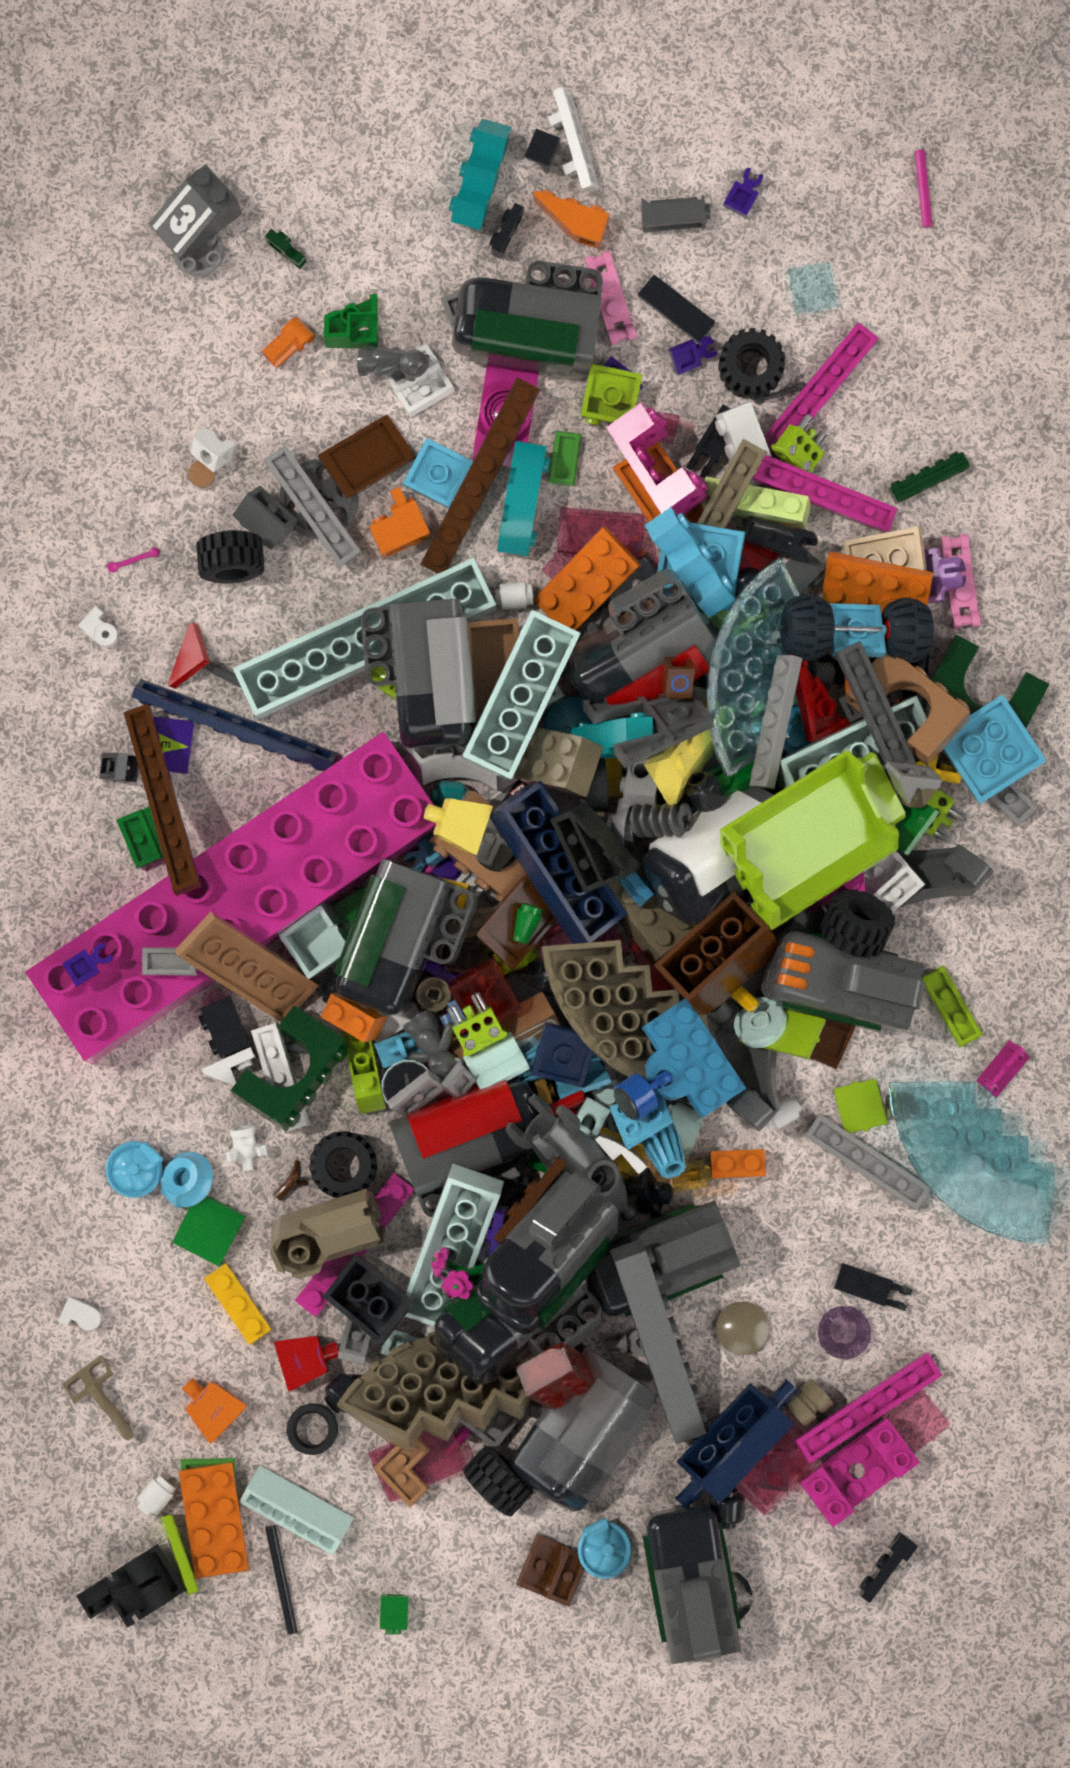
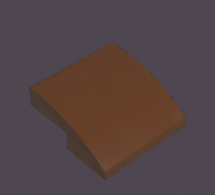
(551, 1570)

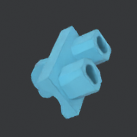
(396, 1049)

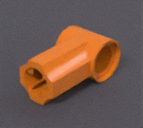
(292, 339)

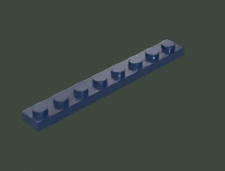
(227, 722)

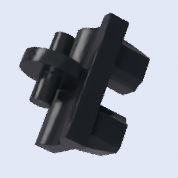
(650, 1193)

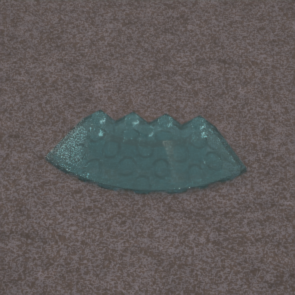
(745, 664)
(970, 1162)

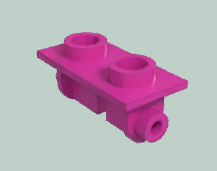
(1003, 1068)

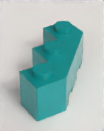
(480, 174)
(615, 731)

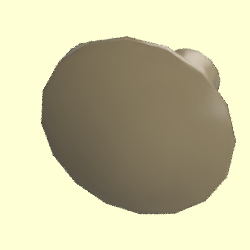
(742, 1328)

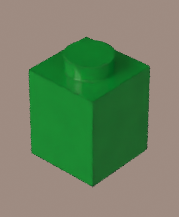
(394, 1613)

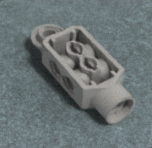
(636, 789)

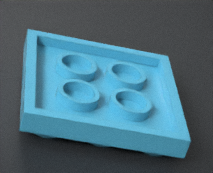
(723, 544)
(993, 750)

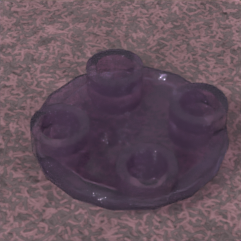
(844, 1332)

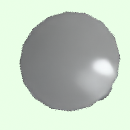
(203, 259)

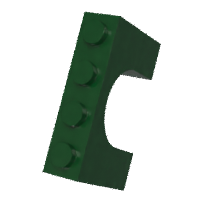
(952, 673)
(284, 1104)

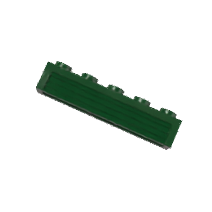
(929, 477)

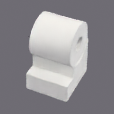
(210, 449)
(101, 633)
(85, 1315)

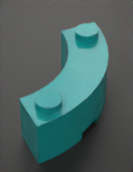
(521, 498)

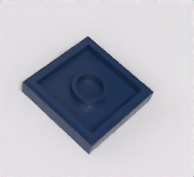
(561, 1056)

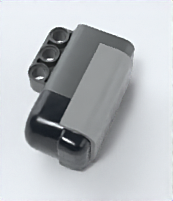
(431, 670)

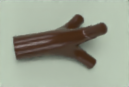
(290, 1183)

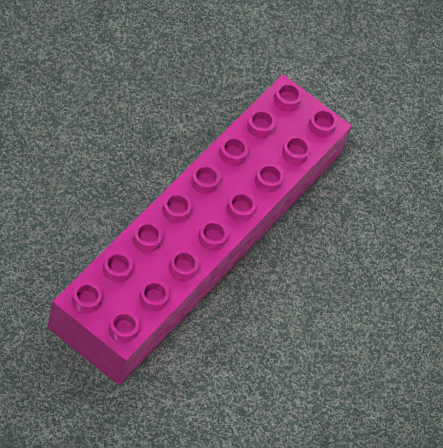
(255, 878)

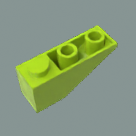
(364, 1075)

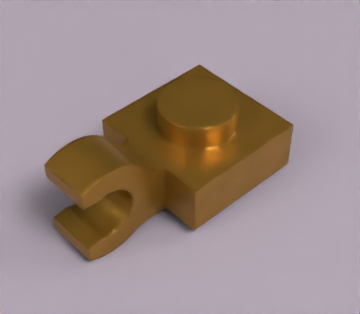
(545, 1091)

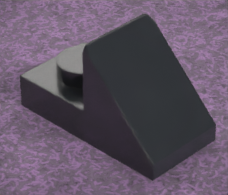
(118, 767)

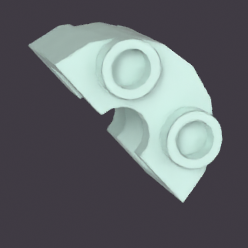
(687, 1124)

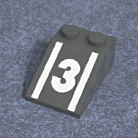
(195, 212)

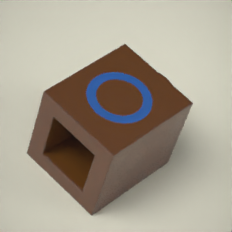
(677, 680)

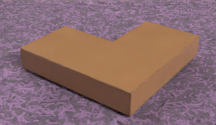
(399, 1475)

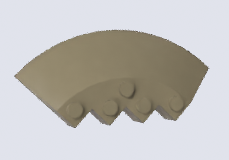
(607, 1001)
(423, 1391)

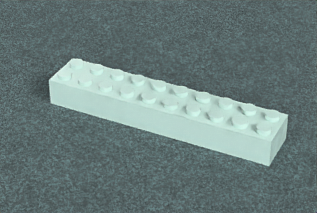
(337, 649)

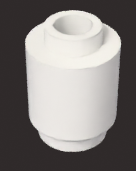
(514, 595)
(788, 1112)
(155, 1496)

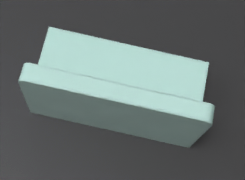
(497, 1062)

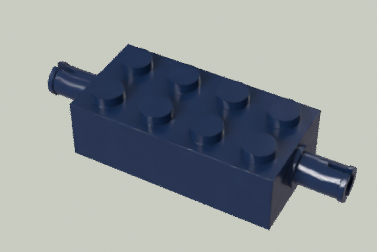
(735, 1443)

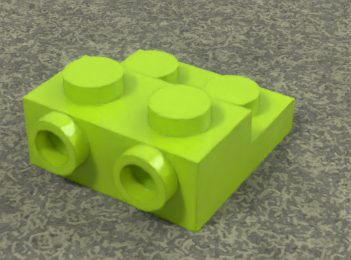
(609, 394)

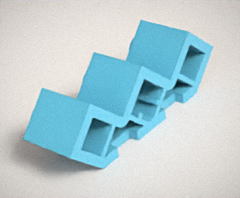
(691, 561)

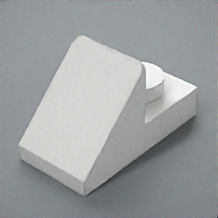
(223, 1070)

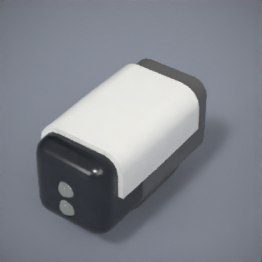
(692, 871)

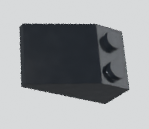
(369, 1299)

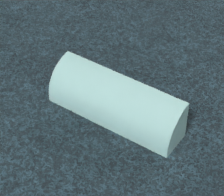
(296, 1510)

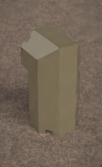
(326, 1232)

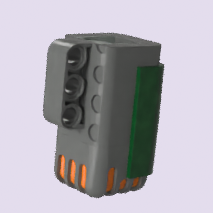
(826, 983)

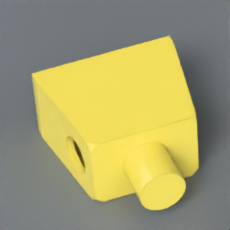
(460, 823)

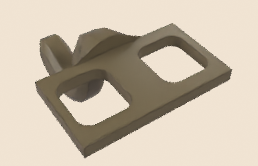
(93, 1388)

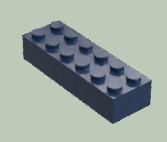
(531, 837)

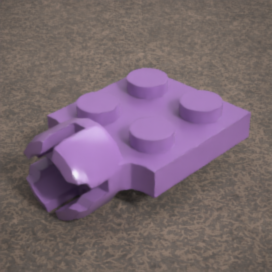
(946, 574)

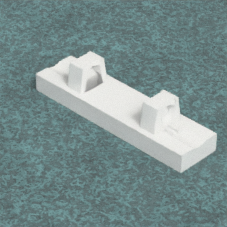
(568, 118)

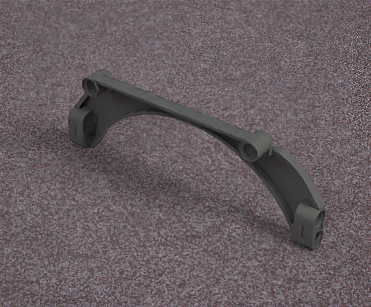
(945, 874)

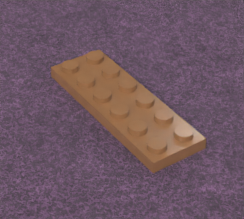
(245, 967)

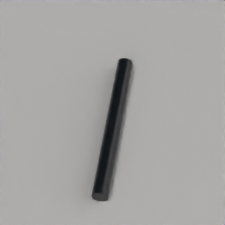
(281, 1579)

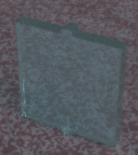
(812, 288)

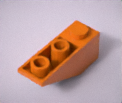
(579, 222)

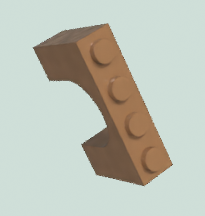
(946, 714)
(499, 881)

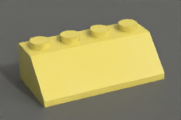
(675, 765)

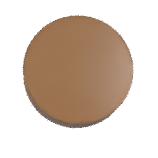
(201, 475)

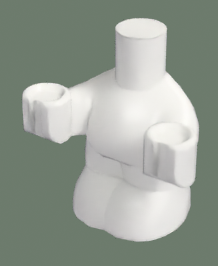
(245, 1146)

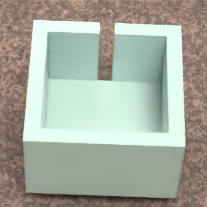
(316, 940)

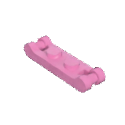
(613, 303)
(965, 596)

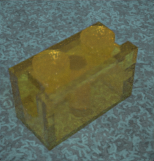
(685, 1181)

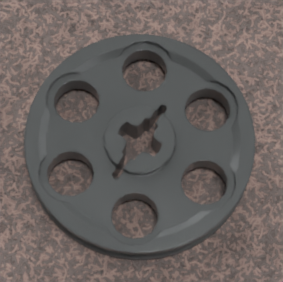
(328, 490)

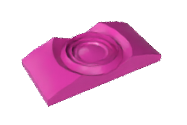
(495, 390)

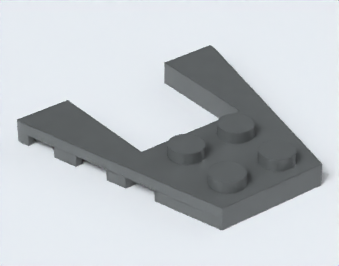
(672, 719)

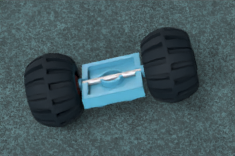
(815, 626)

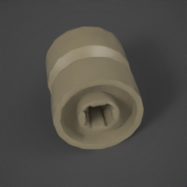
(433, 995)
(809, 1403)

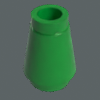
(526, 922)

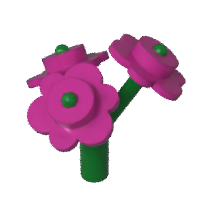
(458, 1282)

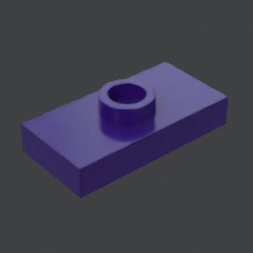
(499, 1220)

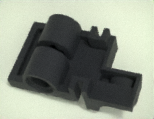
(137, 1588)

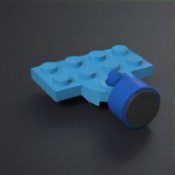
(683, 1065)

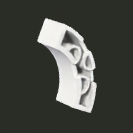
(446, 762)

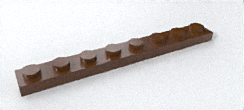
(480, 476)
(162, 800)

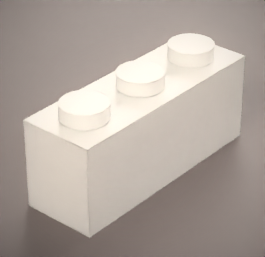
(737, 425)

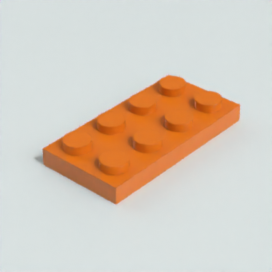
(637, 490)
(587, 580)
(872, 581)
(213, 1520)

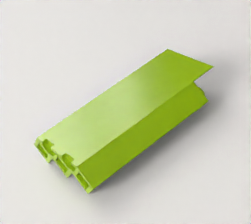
(814, 836)

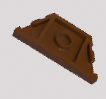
(533, 1193)

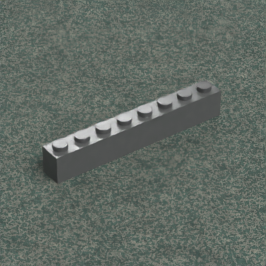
(658, 1341)

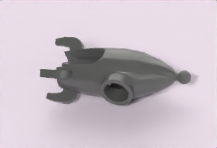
(563, 1138)

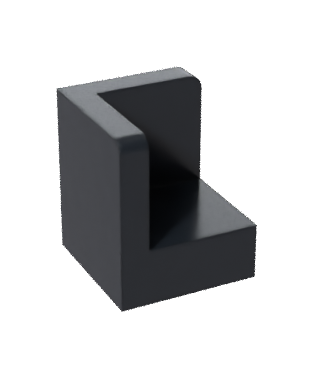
(543, 149)

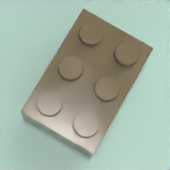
(559, 761)

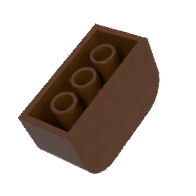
(718, 955)

